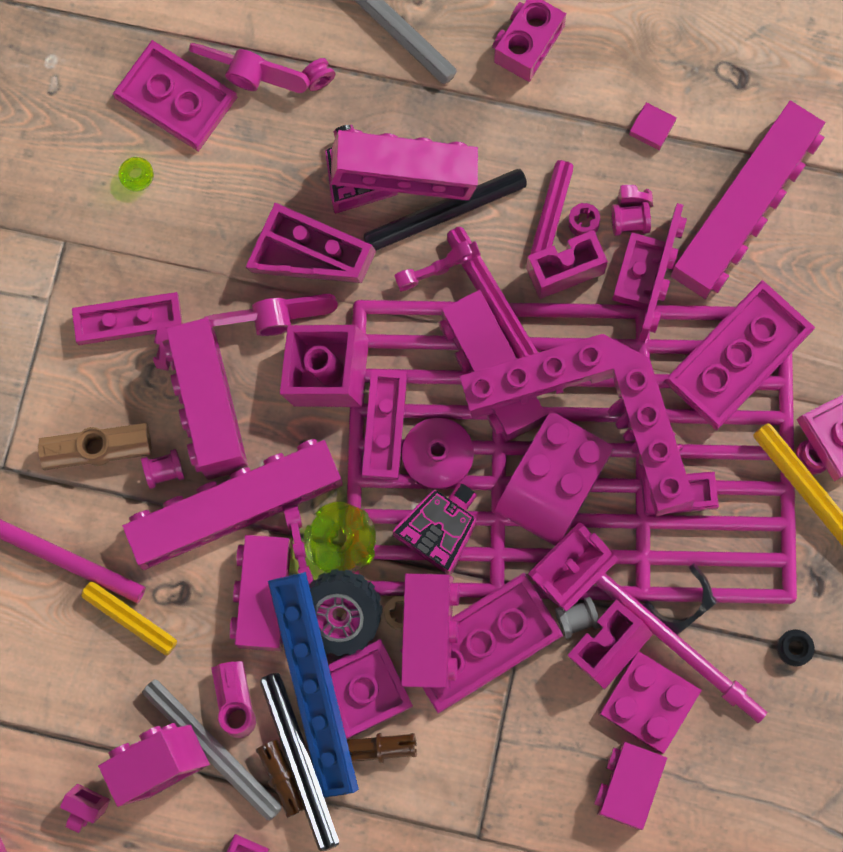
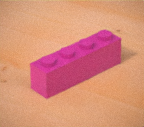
(404, 165)
(483, 346)

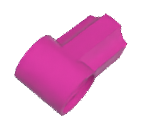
(233, 695)

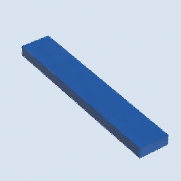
(313, 685)

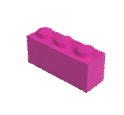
(261, 561)
(429, 630)

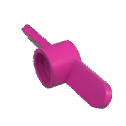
(250, 69)
(274, 314)

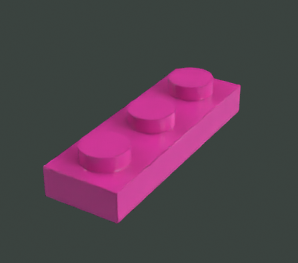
(125, 318)
(384, 424)

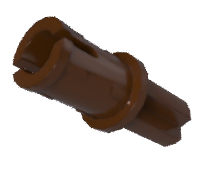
(382, 747)

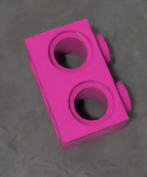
(534, 39)

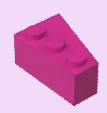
(308, 249)

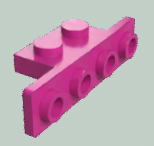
(643, 272)

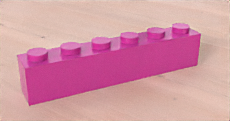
(748, 199)
(232, 504)

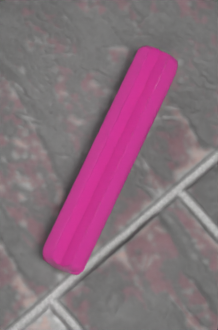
(552, 206)

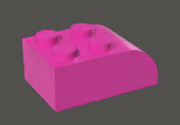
(554, 478)

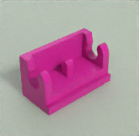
(573, 567)

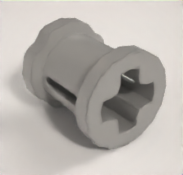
(577, 618)

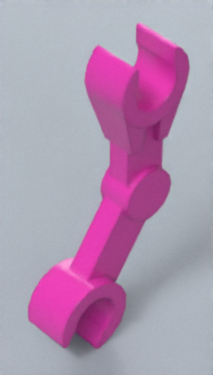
(459, 254)
(293, 523)

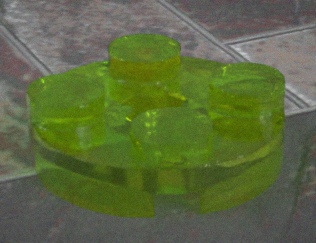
(359, 544)

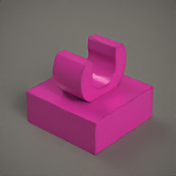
(84, 807)

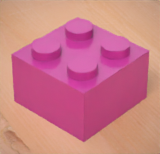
(324, 366)
(153, 763)

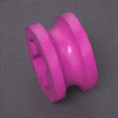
(319, 74)
(584, 208)

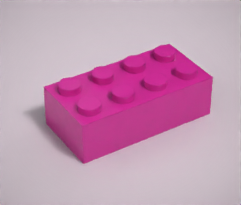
(207, 399)

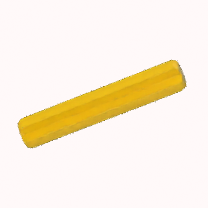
(129, 618)

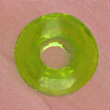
(141, 182)

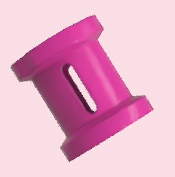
(631, 218)
(162, 468)

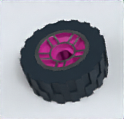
(362, 609)

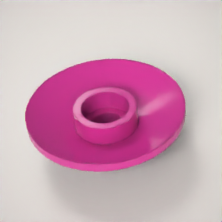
(432, 470)

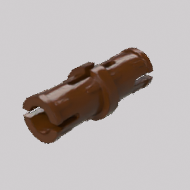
(280, 777)

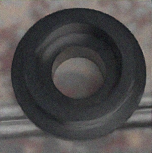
(805, 642)

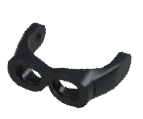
(708, 601)

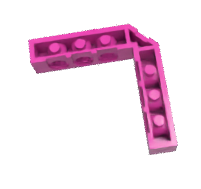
(595, 361)

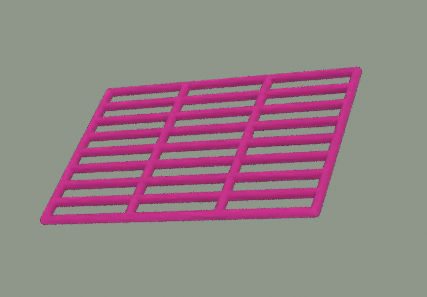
(642, 557)

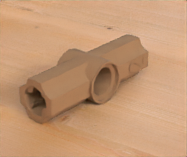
(71, 449)

